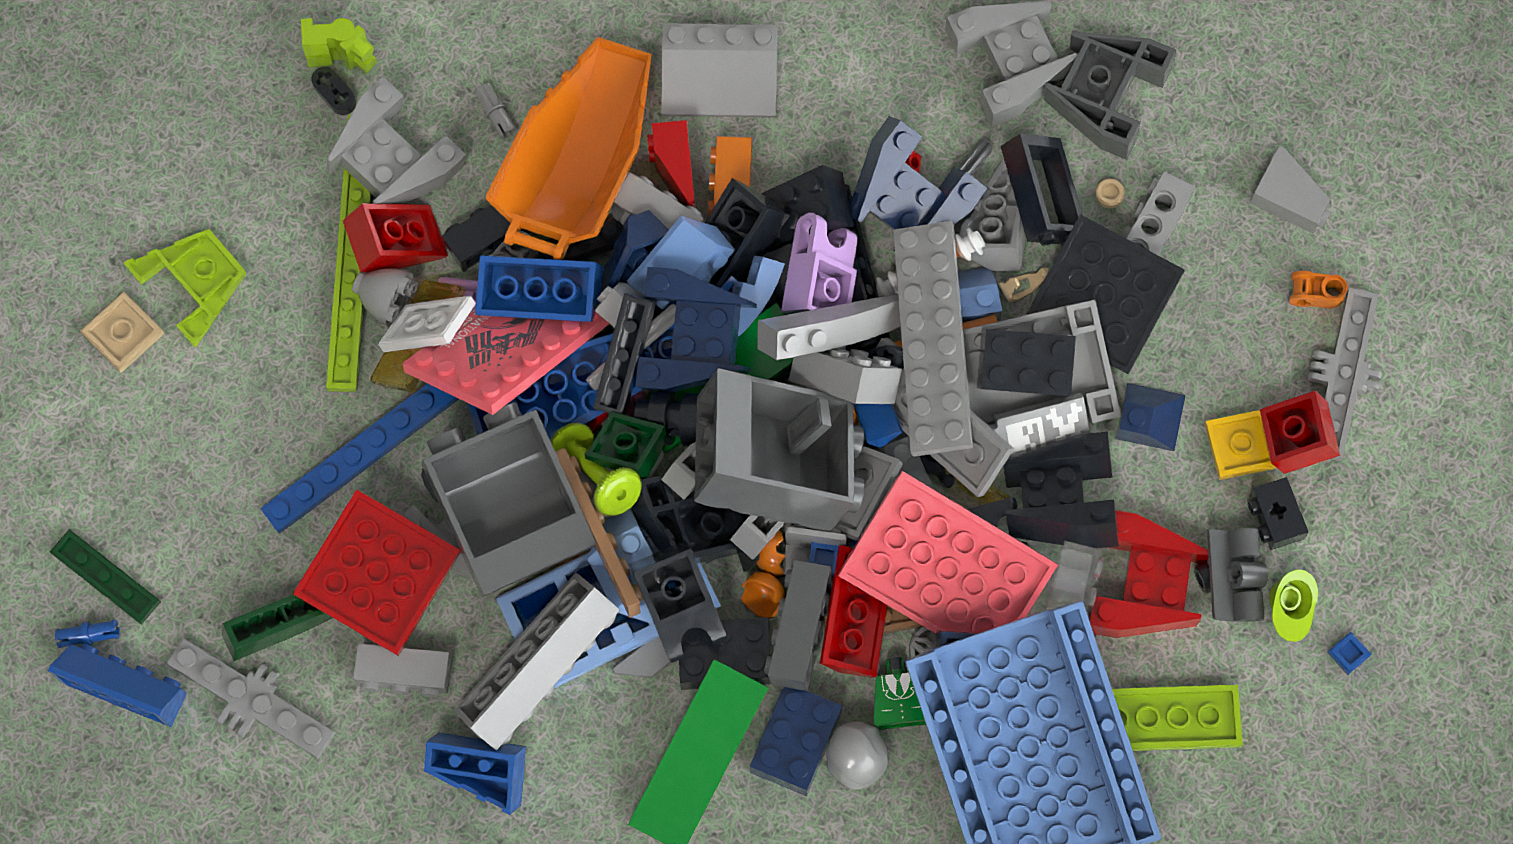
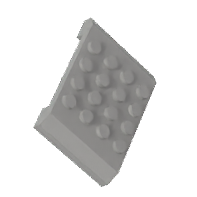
(1091, 364)

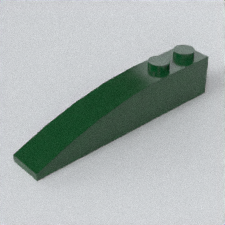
(270, 625)

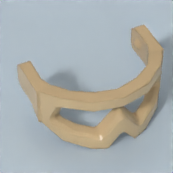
(1012, 284)

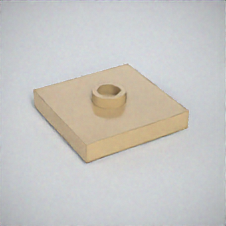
(122, 332)

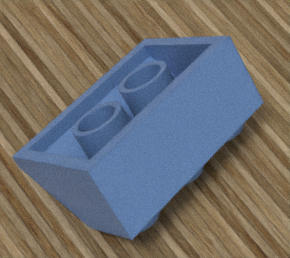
(689, 247)
(978, 294)

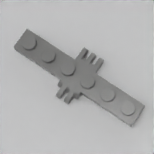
(1345, 370)
(250, 699)

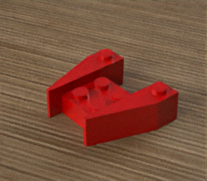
(1153, 581)

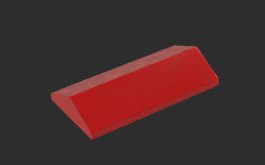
(852, 626)

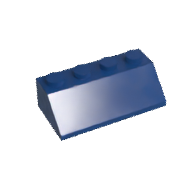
(538, 288)
(119, 684)

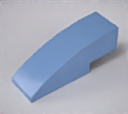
(758, 289)

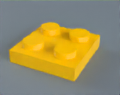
(1238, 445)

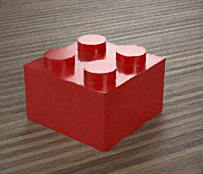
(1299, 432)

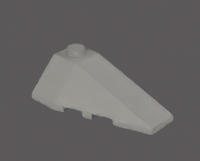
(999, 225)

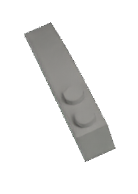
(827, 327)

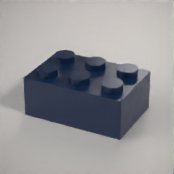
(796, 739)

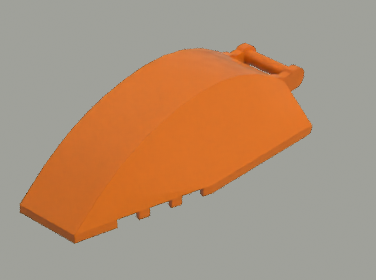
(574, 150)

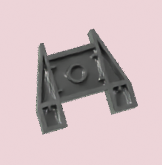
(1101, 81)

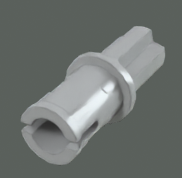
(495, 111)

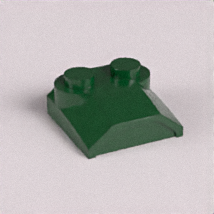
(628, 444)

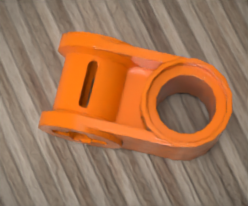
(1315, 290)

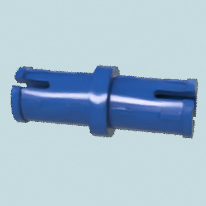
(87, 633)

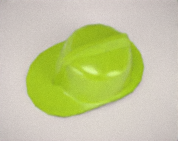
(1293, 604)

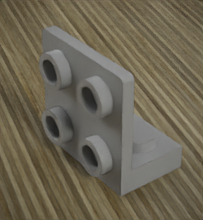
(799, 543)

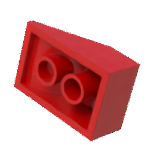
(671, 152)
(393, 236)

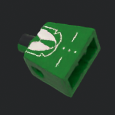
(896, 699)

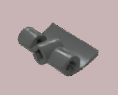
(1236, 575)

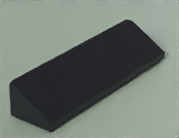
(623, 354)

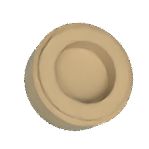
(1109, 193)

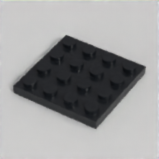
(1121, 277)

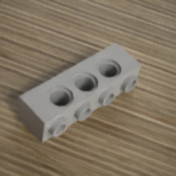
(1176, 196)

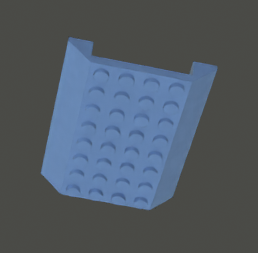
(1033, 735)

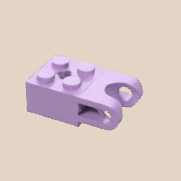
(819, 267)

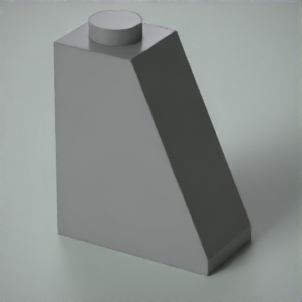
(1291, 193)

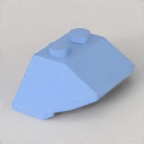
(632, 547)

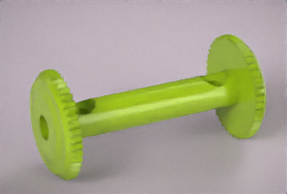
(616, 489)

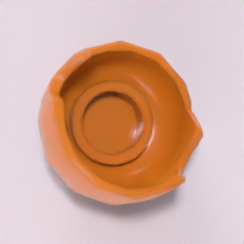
(769, 558)
(758, 585)

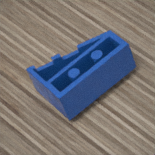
(478, 768)

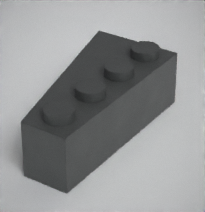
(799, 625)

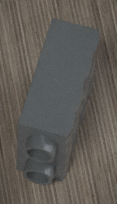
(747, 458)
(506, 499)

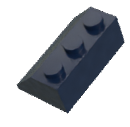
(635, 243)

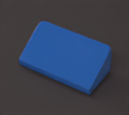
(878, 423)

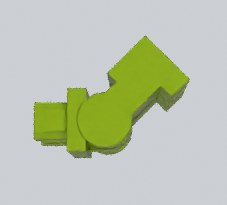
(337, 42)

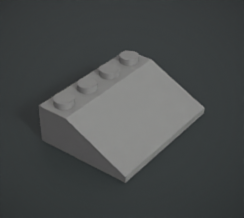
(719, 70)

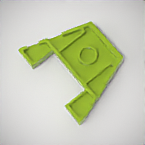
(204, 272)

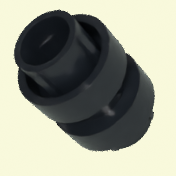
(675, 415)

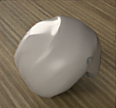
(857, 755)

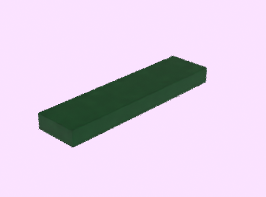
(105, 577)

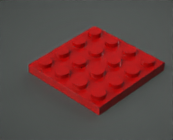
(377, 572)

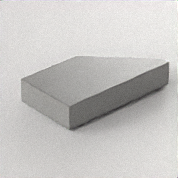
(645, 661)

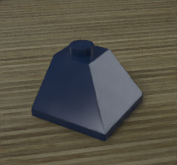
(1150, 417)

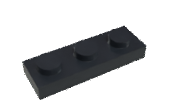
(593, 246)

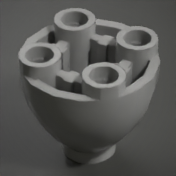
(385, 292)

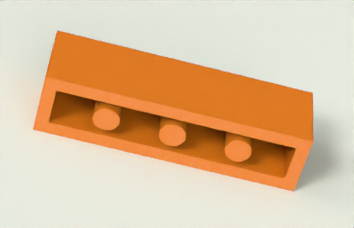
(732, 160)

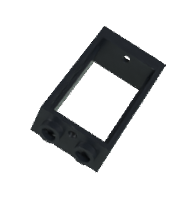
(1019, 158)

